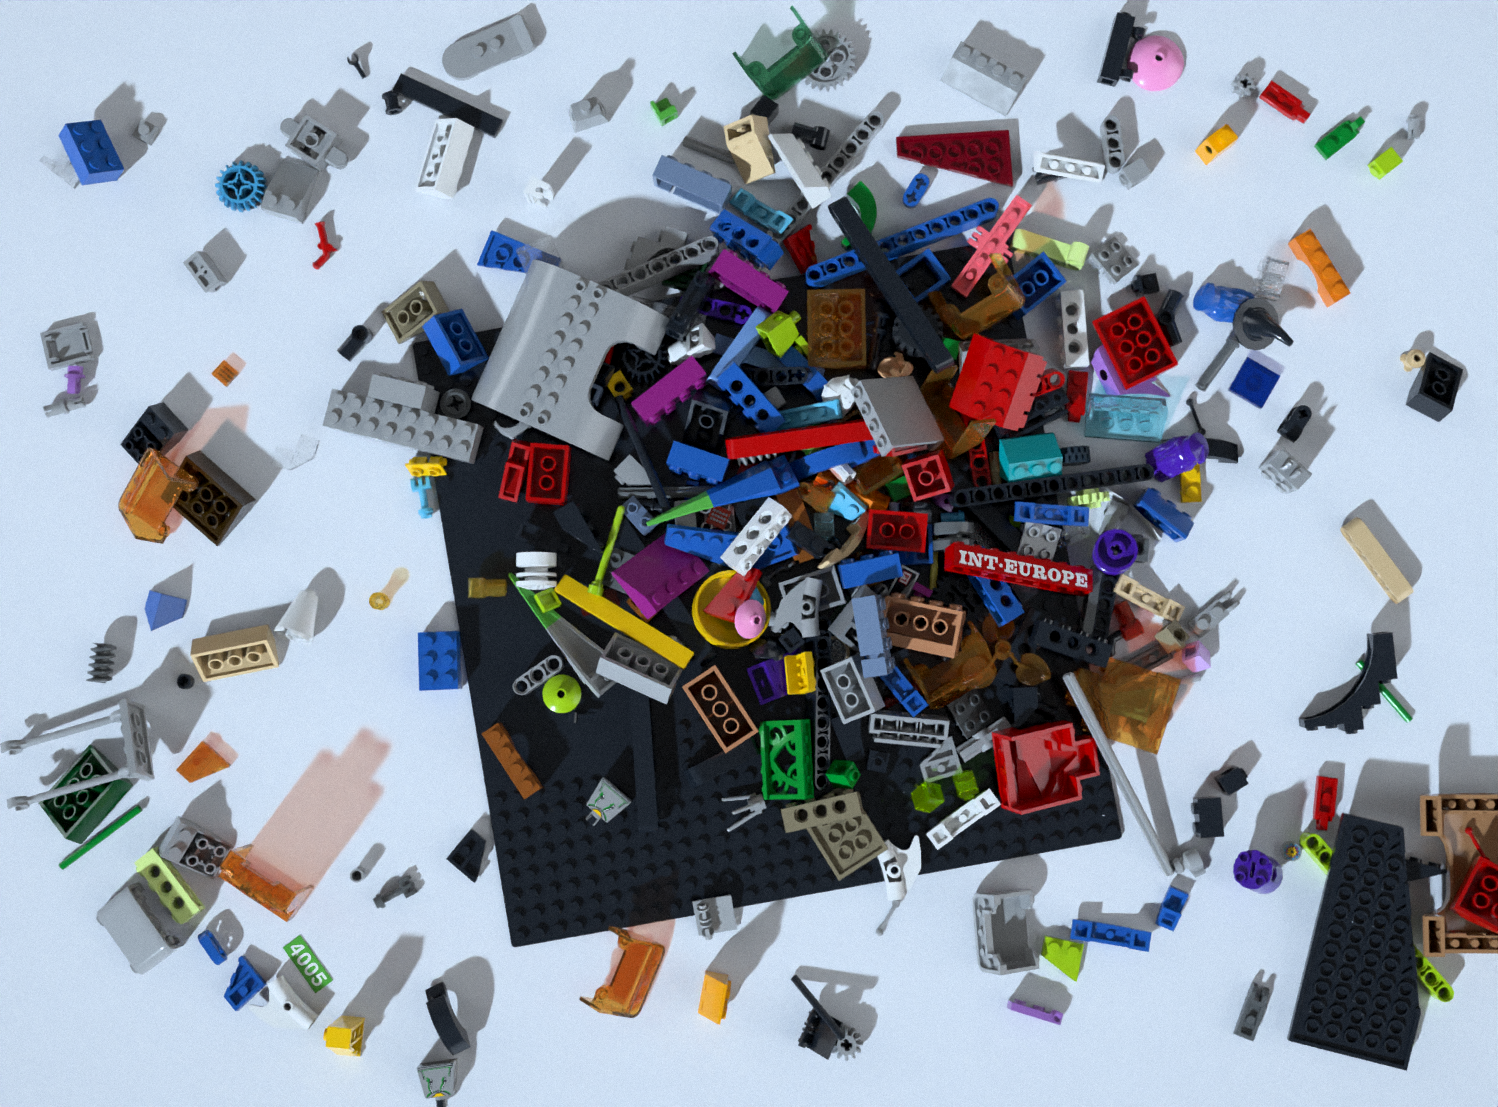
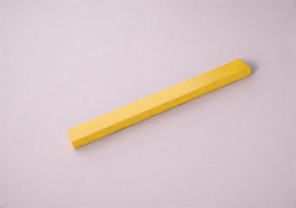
(625, 622)

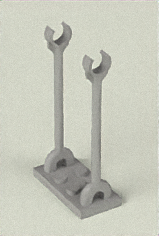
(136, 749)

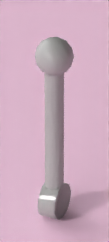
(895, 903)

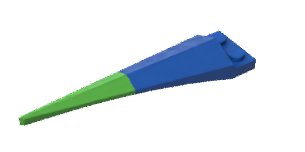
(756, 482)

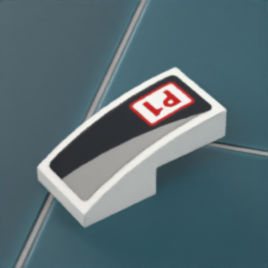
(905, 583)

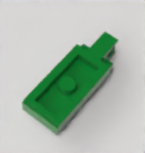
(1339, 138)

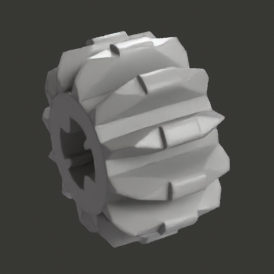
(853, 1039)

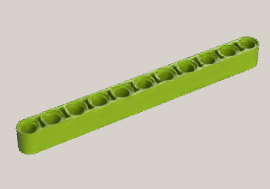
(1423, 966)

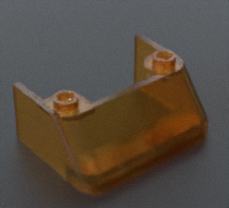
(1003, 301)
(958, 438)
(943, 681)
(632, 977)

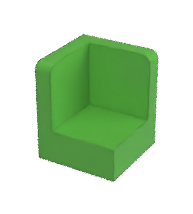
(664, 111)

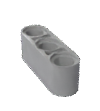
(1113, 135)
(529, 678)

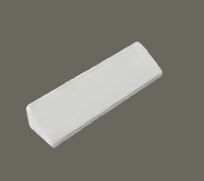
(1068, 166)

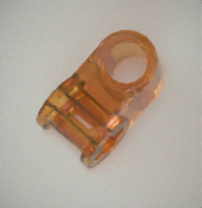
(816, 495)

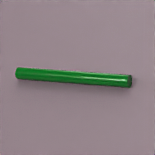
(1390, 698)

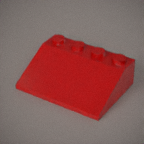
(1135, 343)

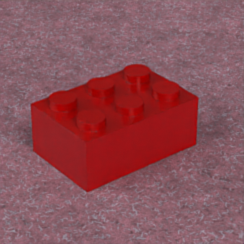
(548, 474)

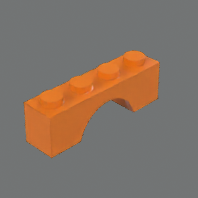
(1329, 282)

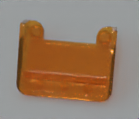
(152, 496)

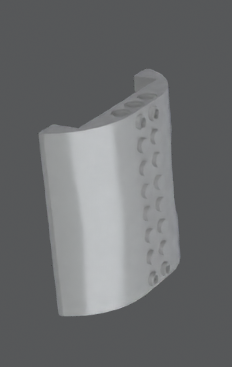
(555, 351)

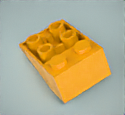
(713, 995)

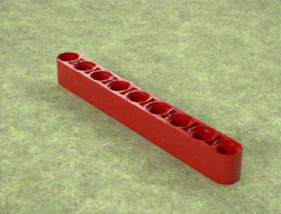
(797, 439)

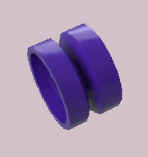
(1103, 552)

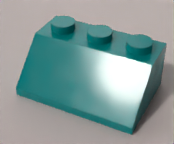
(1029, 457)

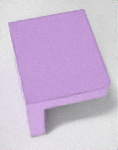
(1196, 656)

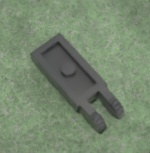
(1251, 1013)

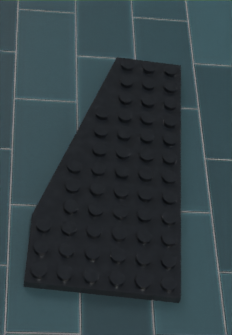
(1361, 958)

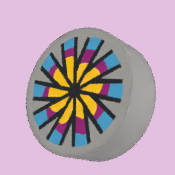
(1291, 851)

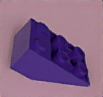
(770, 678)

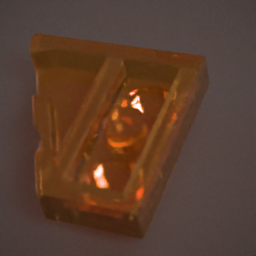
(202, 763)

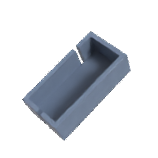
(692, 184)
(872, 635)

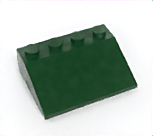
(83, 810)

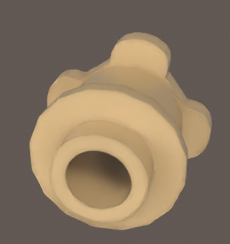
(1410, 363)

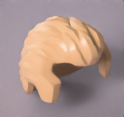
(894, 367)

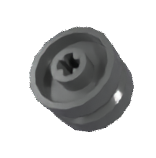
(951, 532)

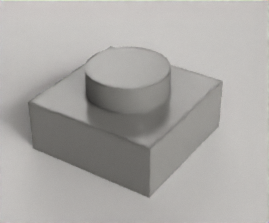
(146, 132)

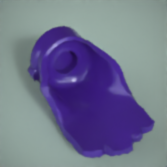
(1177, 456)

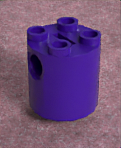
(1257, 871)

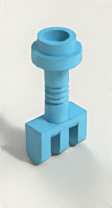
(425, 512)

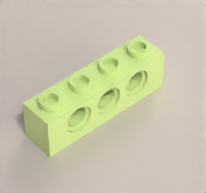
(180, 888)

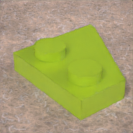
(1063, 954)

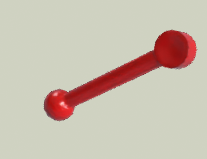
(1468, 830)

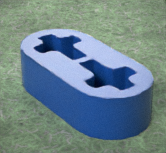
(912, 188)
(212, 947)

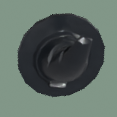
(1258, 325)

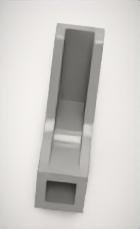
(646, 250)

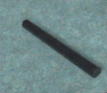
(818, 1007)

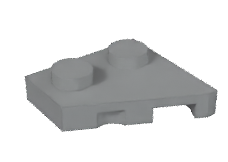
(941, 762)

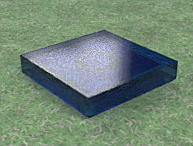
(1253, 383)

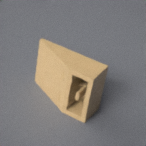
(750, 147)

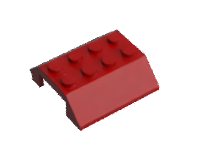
(997, 382)

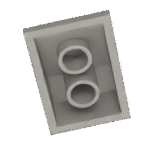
(290, 191)

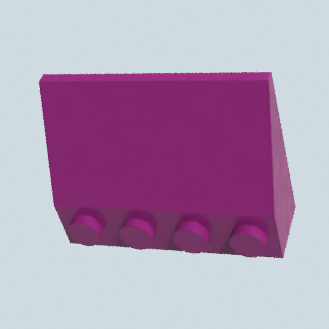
(658, 575)

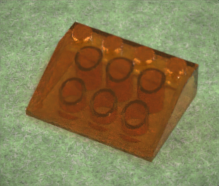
(836, 328)

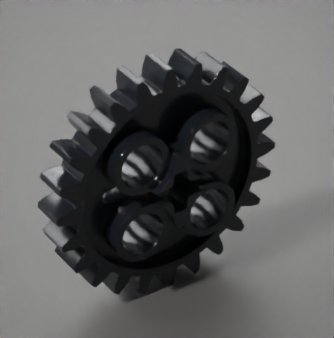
(953, 579)

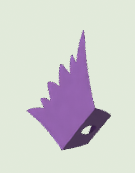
(1113, 384)

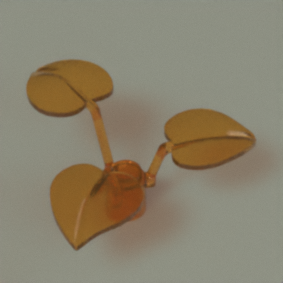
(978, 674)

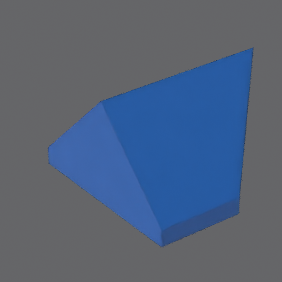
(163, 609)

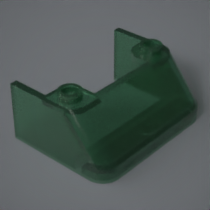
(790, 68)

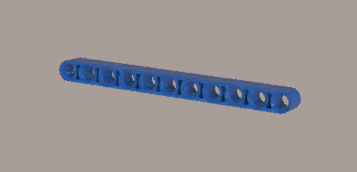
(909, 237)

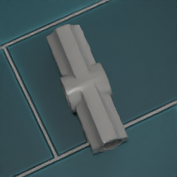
(981, 740)

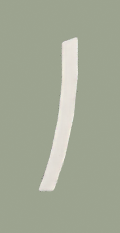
(1135, 511)

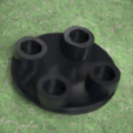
(767, 648)

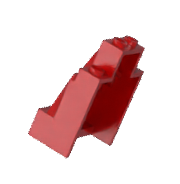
(1042, 765)

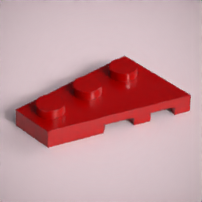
(733, 595)

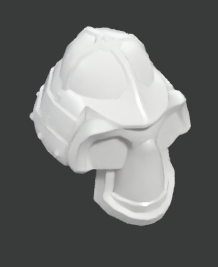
(840, 389)

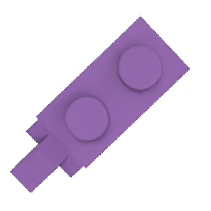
(1037, 1011)

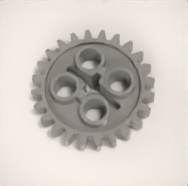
(838, 69)

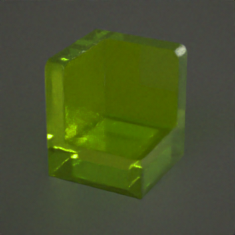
(927, 797)

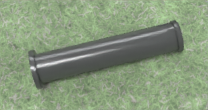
(1217, 364)

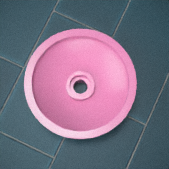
(1149, 72)

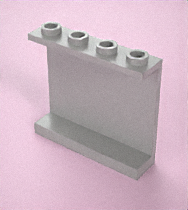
(896, 413)

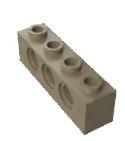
(794, 823)

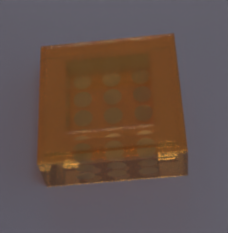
(225, 373)

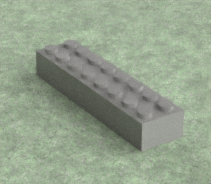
(403, 426)

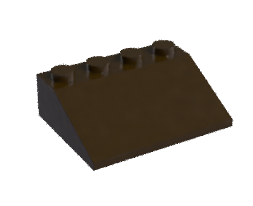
(216, 502)

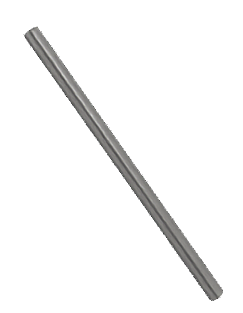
(1118, 773)

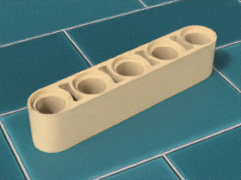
(1376, 560)

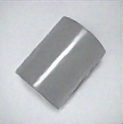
(353, 874)

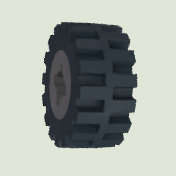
(1075, 455)

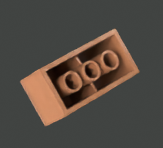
(720, 709)

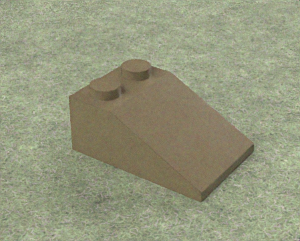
(413, 310)

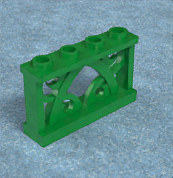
(771, 769)

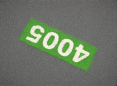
(307, 964)

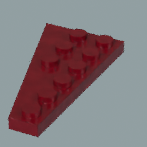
(973, 154)

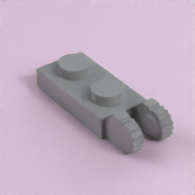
(1211, 615)

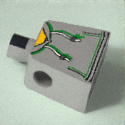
(606, 802)
(438, 1080)

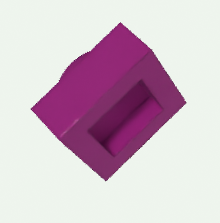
(921, 591)

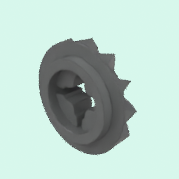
(460, 396)

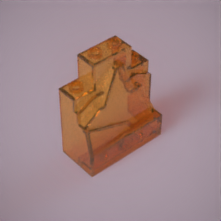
(1128, 703)
(269, 894)

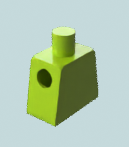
(779, 332)

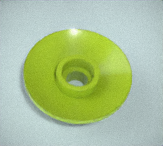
(571, 689)

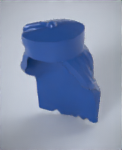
(1220, 301)

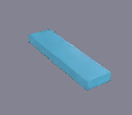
(811, 414)

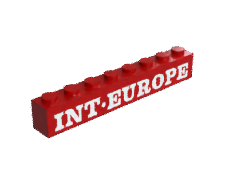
(1018, 569)

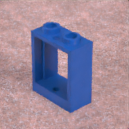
(935, 267)

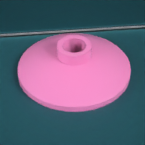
(750, 619)

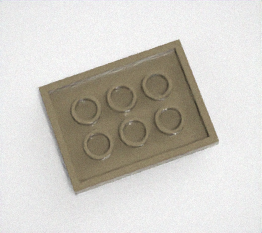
(846, 842)

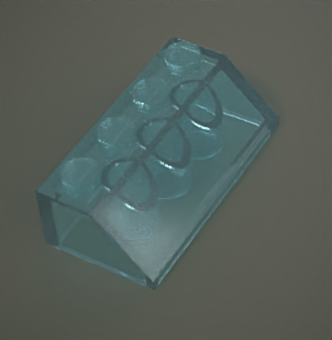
(1125, 417)

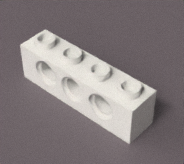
(1075, 301)
(756, 536)

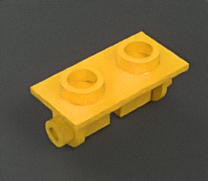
(419, 467)

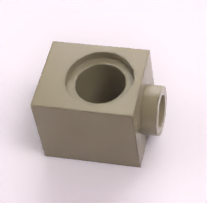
(1172, 637)

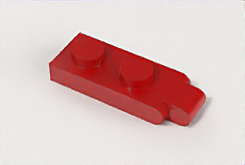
(1076, 393)

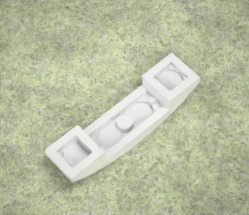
(962, 818)

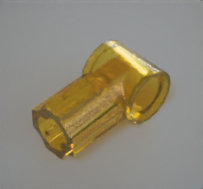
(481, 587)

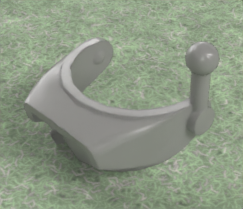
(513, 431)

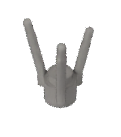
(755, 804)

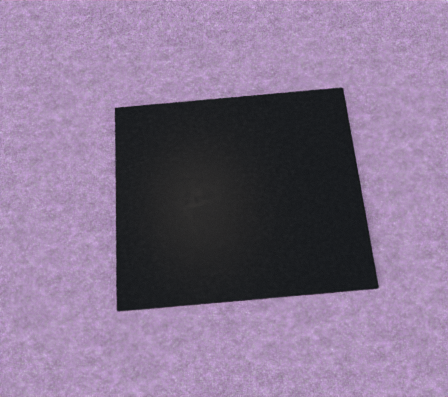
(581, 878)

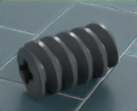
(101, 663)

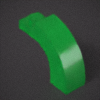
(866, 207)

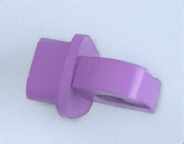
(74, 376)
(939, 499)

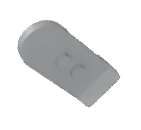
(488, 49)

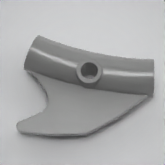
(792, 608)

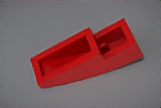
(515, 470)

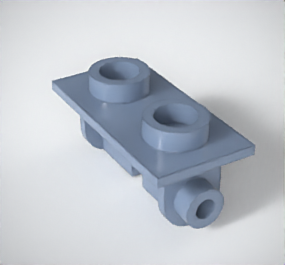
(638, 515)

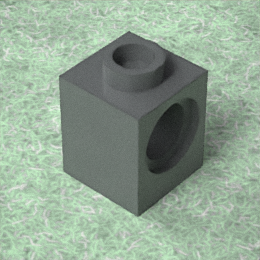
(1142, 557)

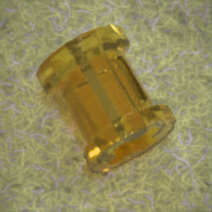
(372, 601)

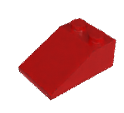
(896, 530)

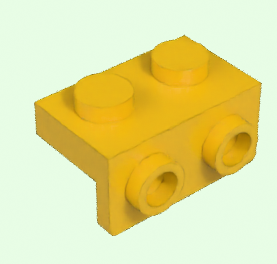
(800, 673)

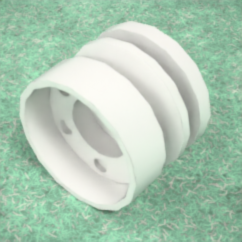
(536, 570)

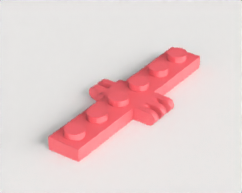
(990, 243)

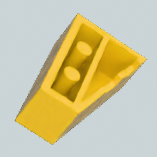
(345, 1035)

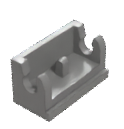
(205, 271)

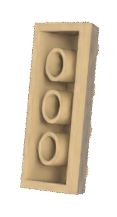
(234, 653)

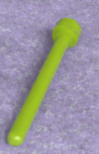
(597, 587)

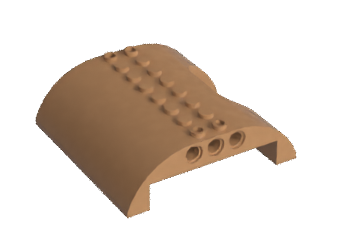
(1447, 817)

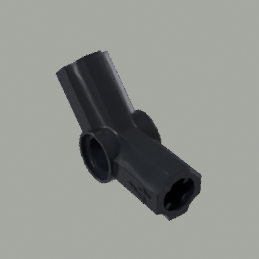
(1169, 308)

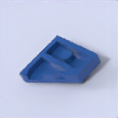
(243, 984)

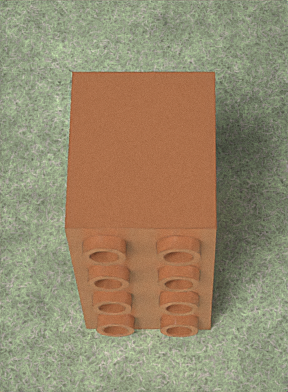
(929, 637)

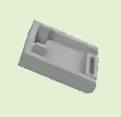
(71, 343)

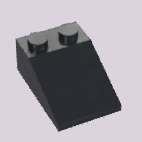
(1435, 388)
(707, 421)

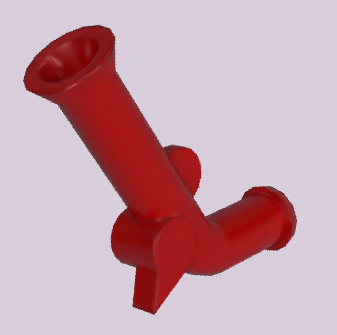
(323, 245)

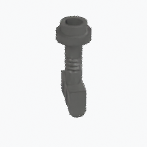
(403, 889)

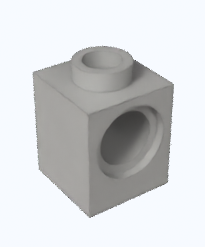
(1134, 173)

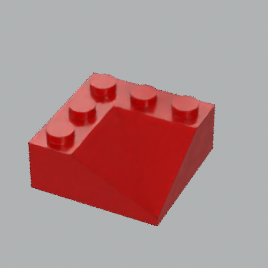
(1479, 895)

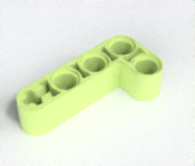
(1060, 253)

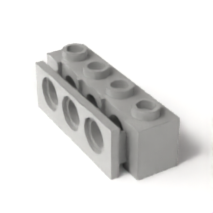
(901, 723)

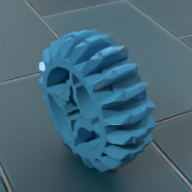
(240, 172)

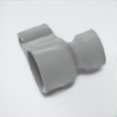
(1189, 860)

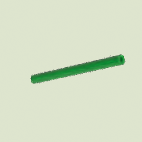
(100, 837)

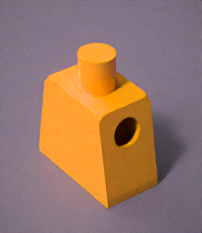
(1218, 142)

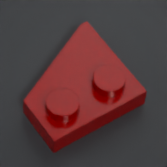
(802, 248)

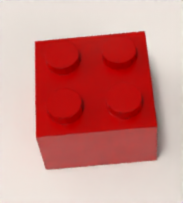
(928, 475)

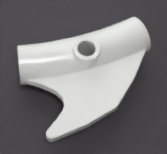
(908, 866)
(279, 1013)

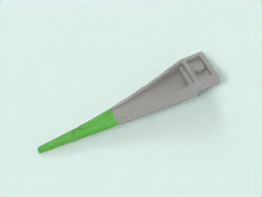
(574, 645)

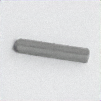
(708, 149)

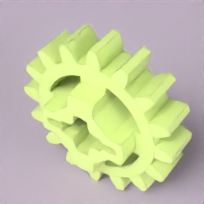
(1088, 498)

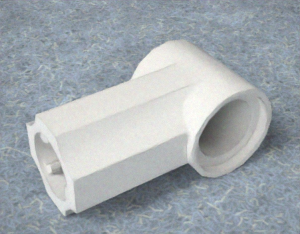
(844, 473)

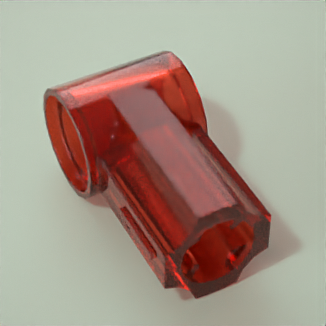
(1129, 625)

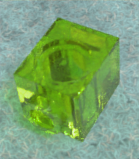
(965, 784)

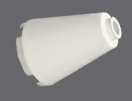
(300, 618)

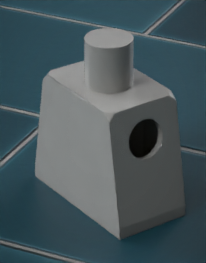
(587, 114)

